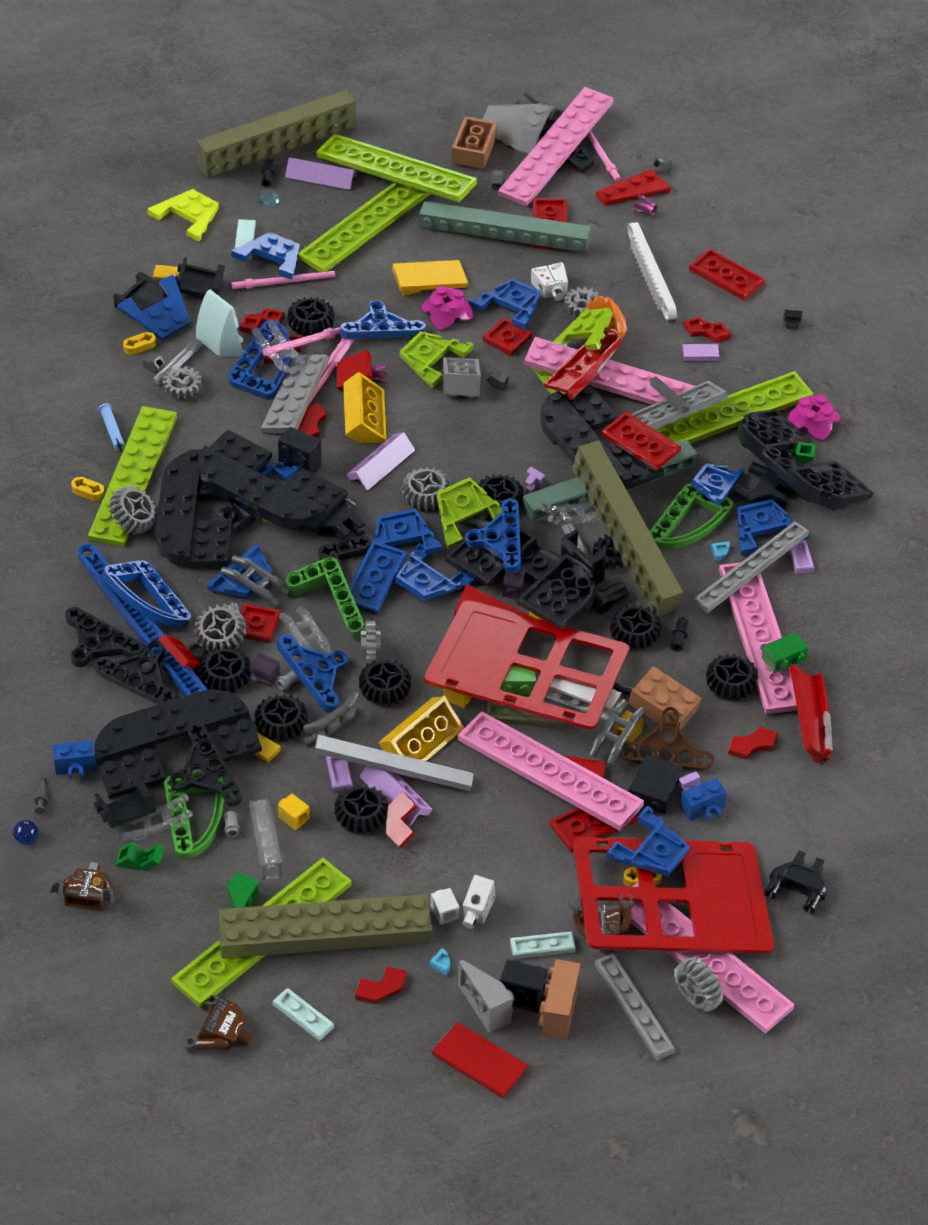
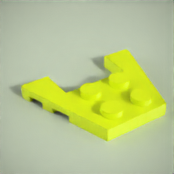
(192, 207)

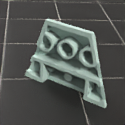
(218, 326)

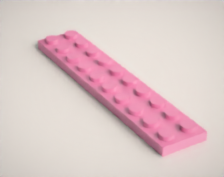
(555, 146)
(613, 377)
(756, 628)
(551, 770)
(740, 984)

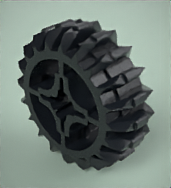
(310, 316)
(503, 488)
(635, 626)
(225, 669)
(732, 676)
(384, 681)
(281, 717)
(361, 808)

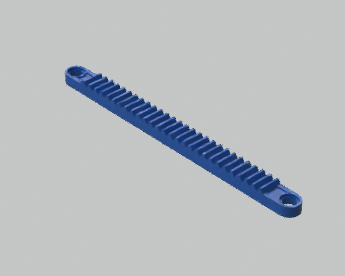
(141, 625)

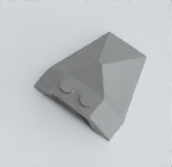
(519, 124)

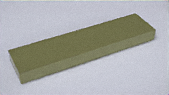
(512, 716)

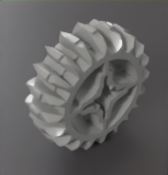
(422, 486)
(133, 509)
(227, 620)
(698, 984)

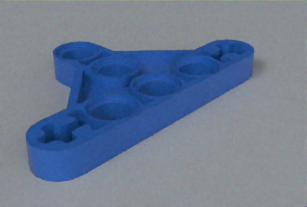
(390, 323)
(502, 543)
(310, 662)

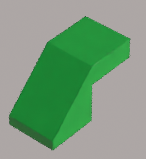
(804, 452)
(136, 858)

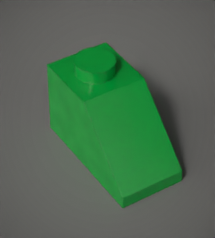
(242, 890)

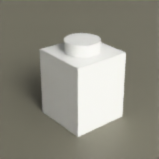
(444, 906)

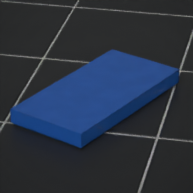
(376, 576)

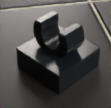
(792, 316)

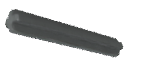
(669, 394)

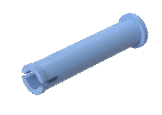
(111, 425)

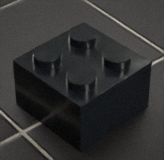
(300, 450)
(526, 984)

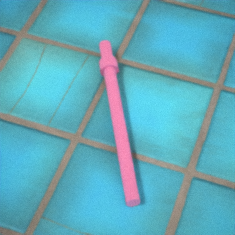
(611, 168)
(249, 283)
(326, 334)

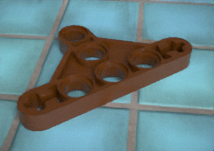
(676, 746)

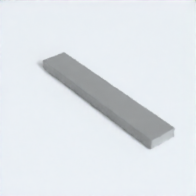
(634, 1007)

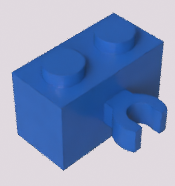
(74, 758)
(703, 800)

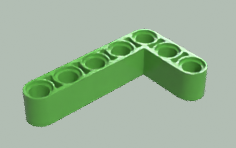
(332, 577)

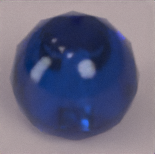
(25, 832)

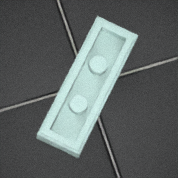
(245, 232)
(542, 945)
(303, 1014)

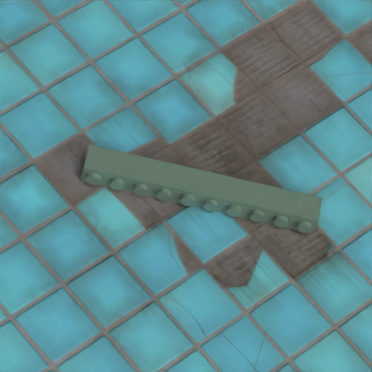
(505, 226)
(572, 493)

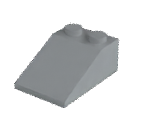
(461, 377)
(486, 996)

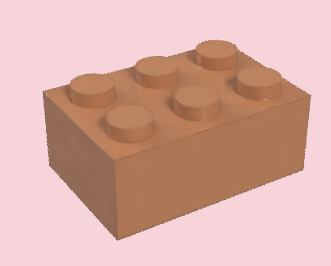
(474, 142)
(660, 691)
(559, 999)

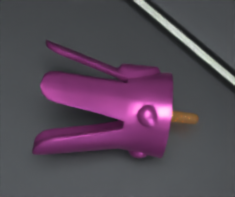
(650, 207)
(378, 374)

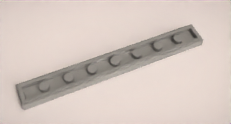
(751, 567)
(394, 763)

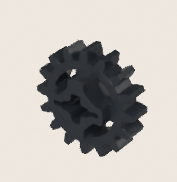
(613, 557)

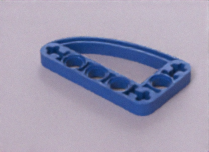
(245, 373)
(144, 571)

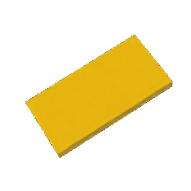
(429, 275)

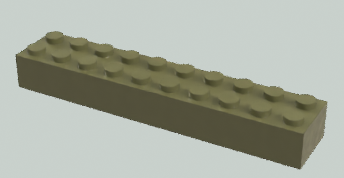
(276, 133)
(627, 529)
(323, 926)

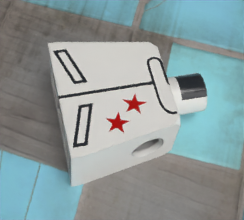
(550, 280)
(478, 901)

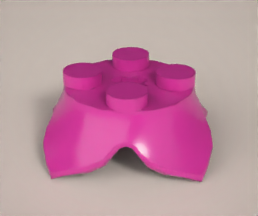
(446, 306)
(816, 415)

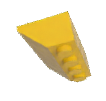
(364, 410)
(424, 731)

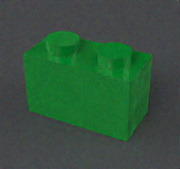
(784, 652)

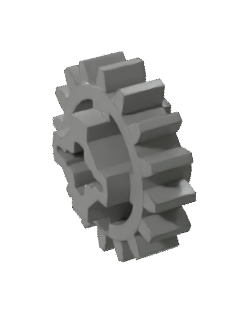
(581, 299)
(182, 382)
(370, 641)

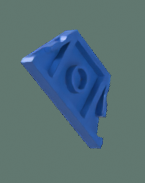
(716, 481)
(229, 586)

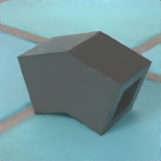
(662, 164)
(497, 179)
(153, 362)
(497, 379)

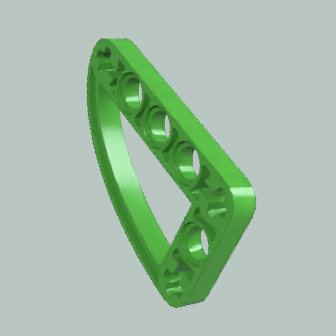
(695, 497)
(204, 842)

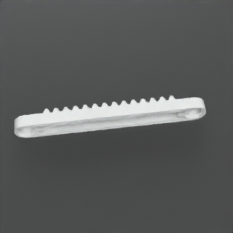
(651, 272)

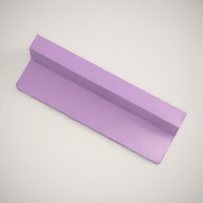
(320, 173)
(382, 460)
(392, 786)

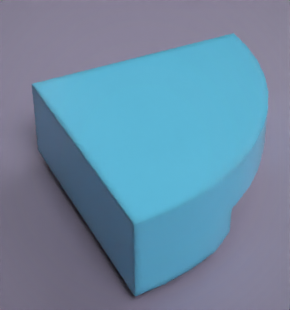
(720, 550)
(441, 962)

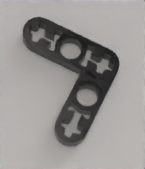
(349, 543)

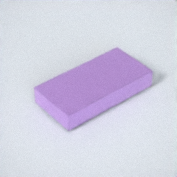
(700, 352)
(801, 558)
(339, 774)

